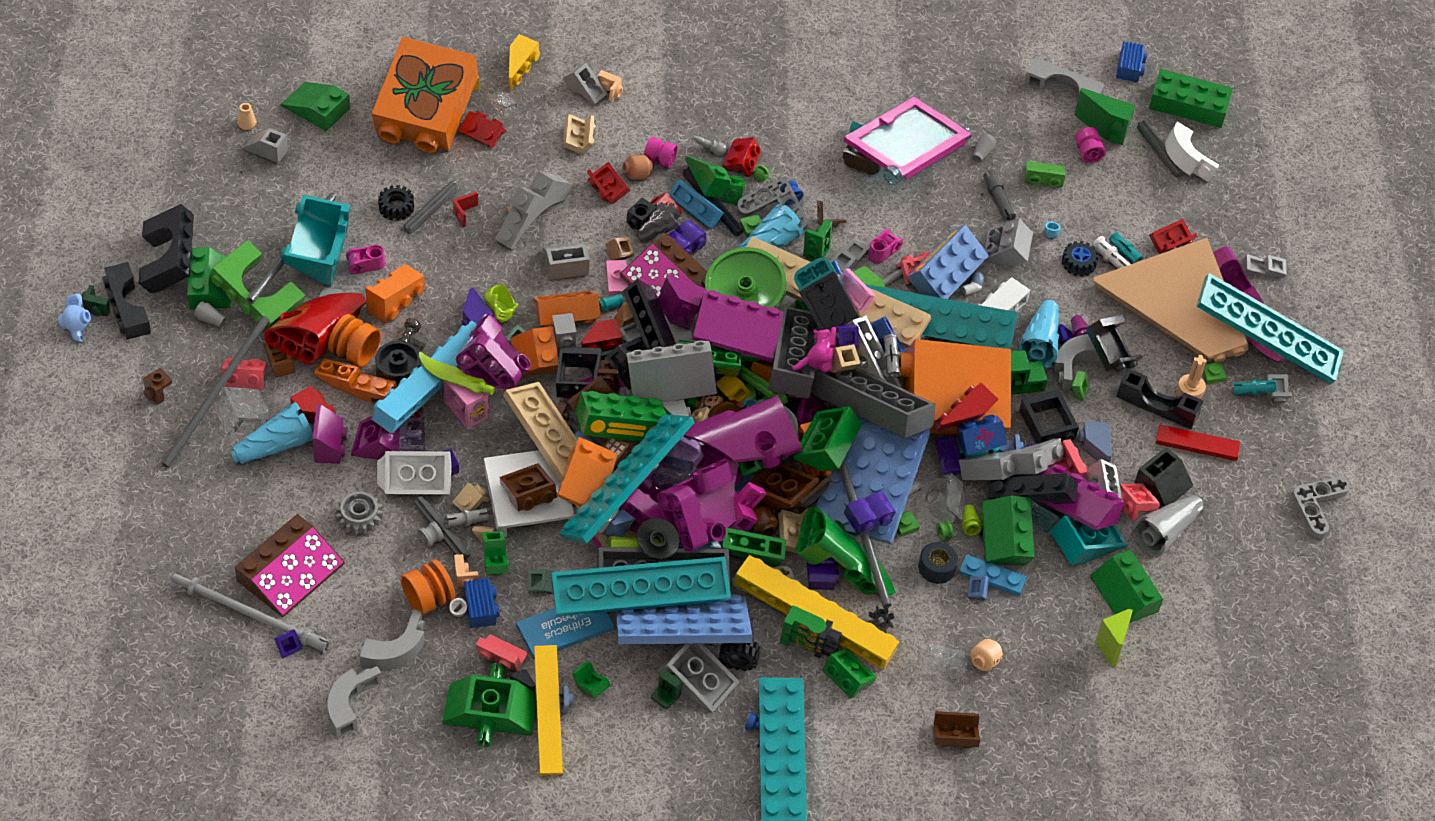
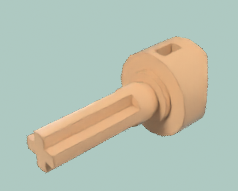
(1193, 383)

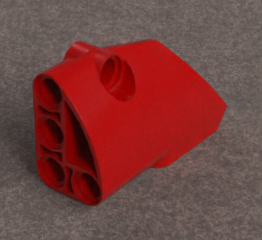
(308, 327)

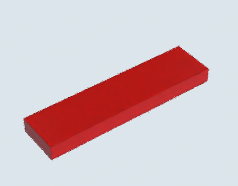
(1198, 442)

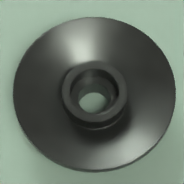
(662, 531)

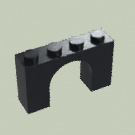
(175, 264)

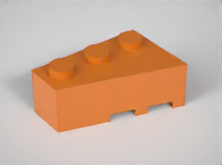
(394, 293)

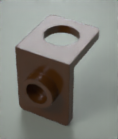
(820, 215)

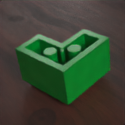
(1025, 375)

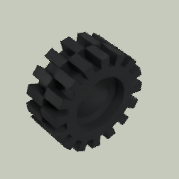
(396, 194)
(739, 655)

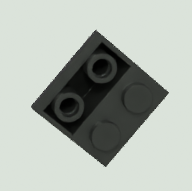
(1165, 477)

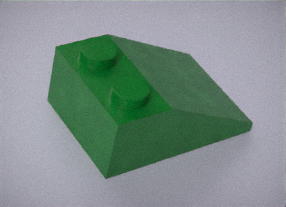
(318, 103)
(1106, 114)

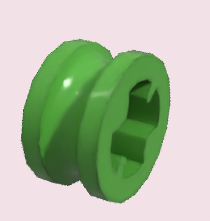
(944, 530)

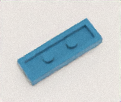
(695, 204)
(998, 576)

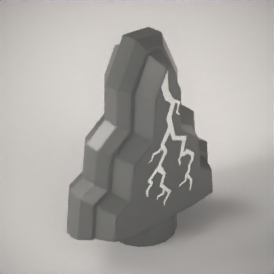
(660, 222)

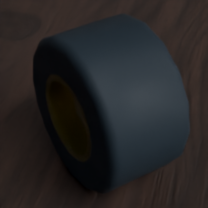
(938, 562)

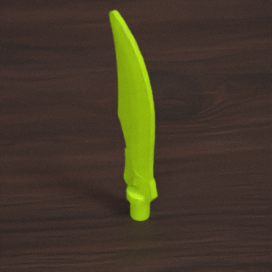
(454, 375)

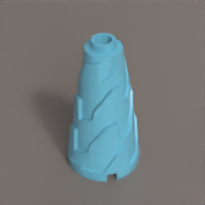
(777, 227)
(1042, 335)
(276, 435)

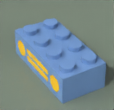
(948, 264)

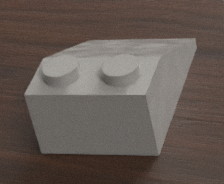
(701, 674)

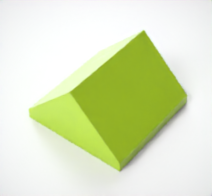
(1112, 635)

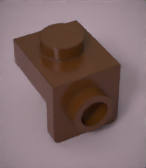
(154, 385)

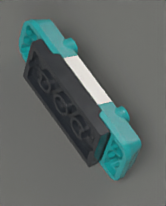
(825, 294)

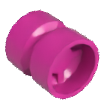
(1090, 145)
(661, 152)

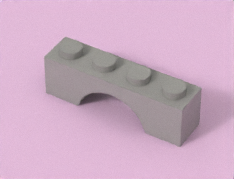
(1044, 74)

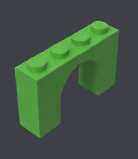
(229, 276)

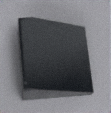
(524, 678)

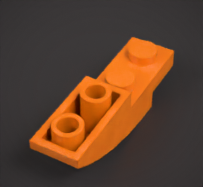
(352, 381)

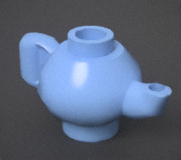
(74, 317)

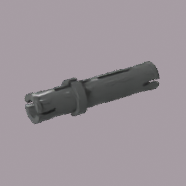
(996, 188)

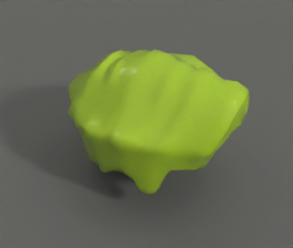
(500, 302)

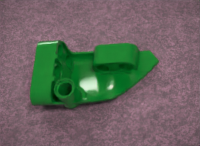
(826, 538)

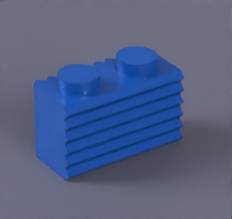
(1131, 61)
(480, 602)

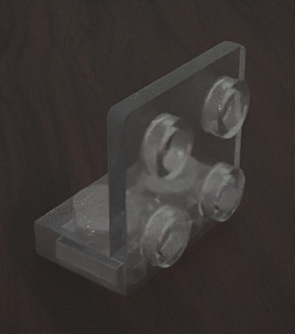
(240, 405)

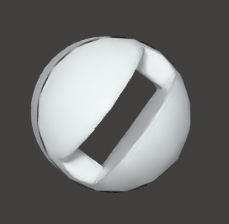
(455, 603)

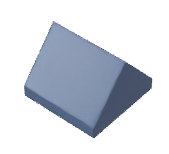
(978, 587)

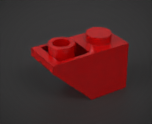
(603, 335)
(308, 401)

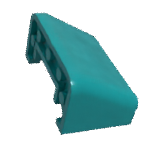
(317, 238)

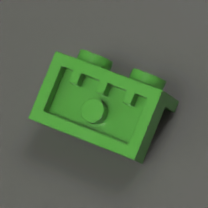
(1044, 174)

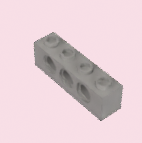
(871, 352)

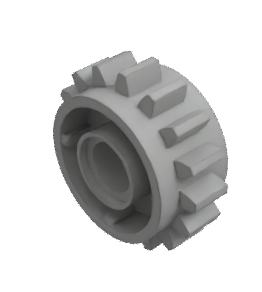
(359, 512)

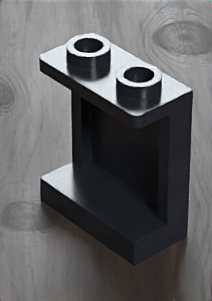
(1111, 345)

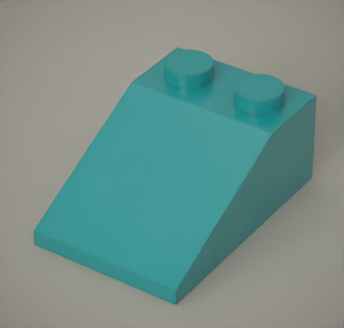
(1084, 543)

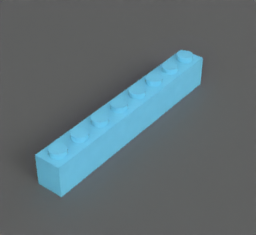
(419, 386)

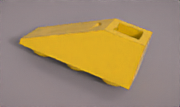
(522, 54)

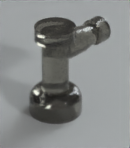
(412, 326)

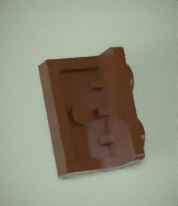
(956, 729)

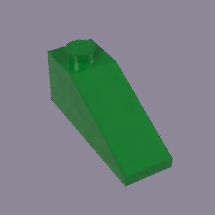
(710, 177)
(766, 548)

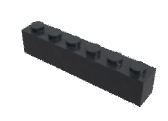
(648, 315)

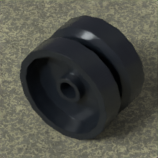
(396, 360)

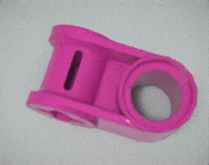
(884, 246)
(367, 259)

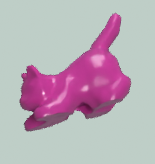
(821, 353)

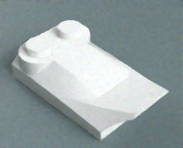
(414, 472)

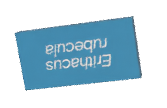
(562, 631)

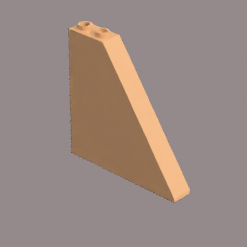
(1166, 295)

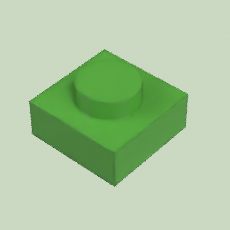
(749, 224)
(1214, 373)
(1080, 385)
(907, 524)

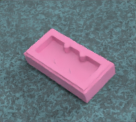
(616, 283)
(858, 291)

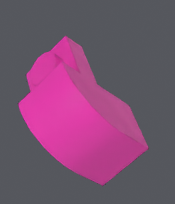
(744, 504)

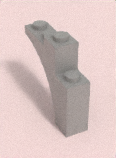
(530, 203)
(1008, 463)

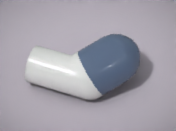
(975, 285)

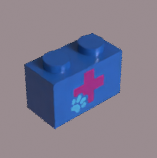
(982, 434)

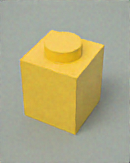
(733, 388)

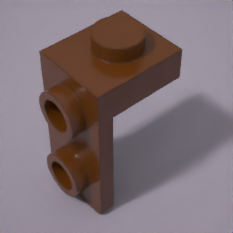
(609, 374)

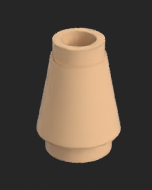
(246, 117)

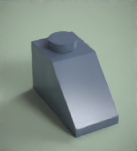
(1096, 440)

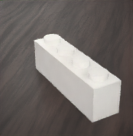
(1009, 296)

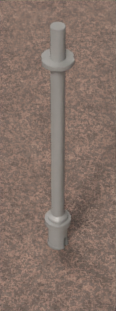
(306, 637)

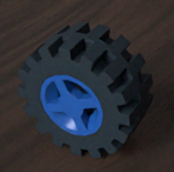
(1087, 258)

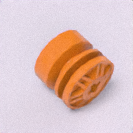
(354, 340)
(428, 587)

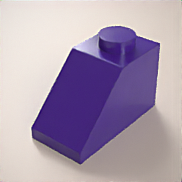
(474, 308)

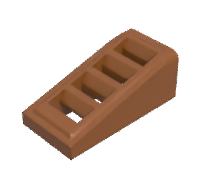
(280, 368)

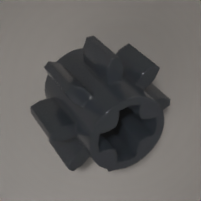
(884, 614)

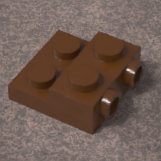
(529, 487)

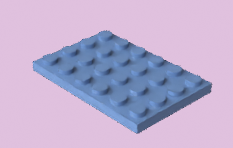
(876, 464)
(687, 623)

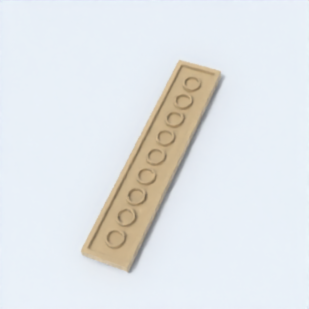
(905, 320)
(546, 430)

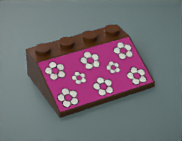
(663, 258)
(288, 566)

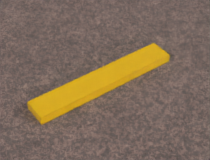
(548, 710)

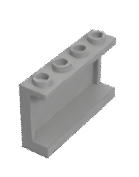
(672, 372)

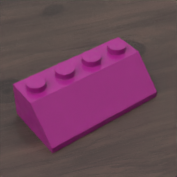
(1092, 506)

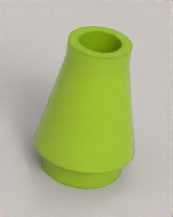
(970, 521)

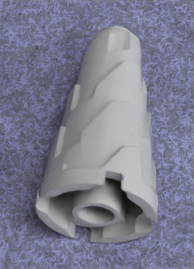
(1164, 526)

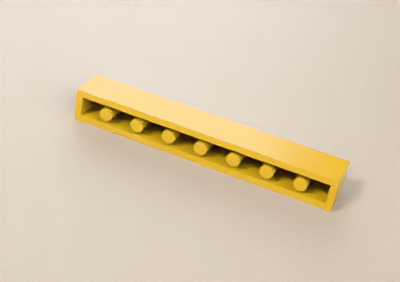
(782, 592)

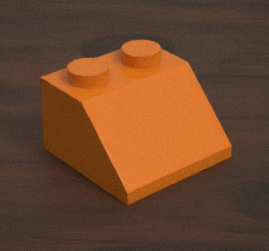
(539, 348)

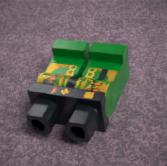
(810, 632)

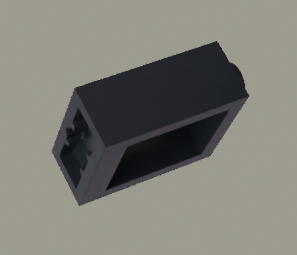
(570, 358)
(618, 358)
(1043, 402)

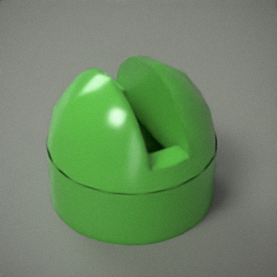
(759, 175)

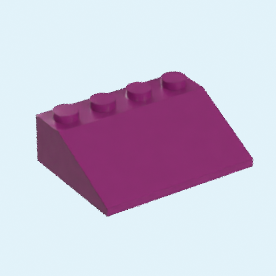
(738, 325)

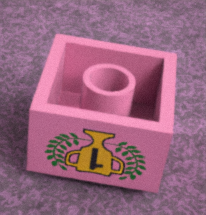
(466, 405)

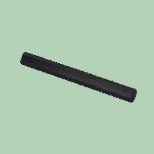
(727, 218)

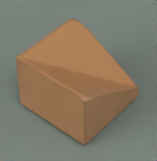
(619, 248)
(624, 315)

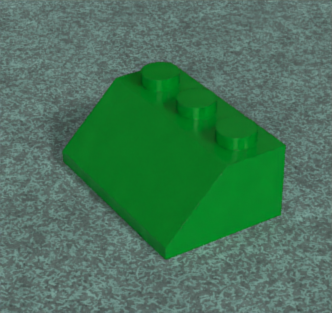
(200, 284)
(829, 438)
(1008, 530)
(1127, 586)

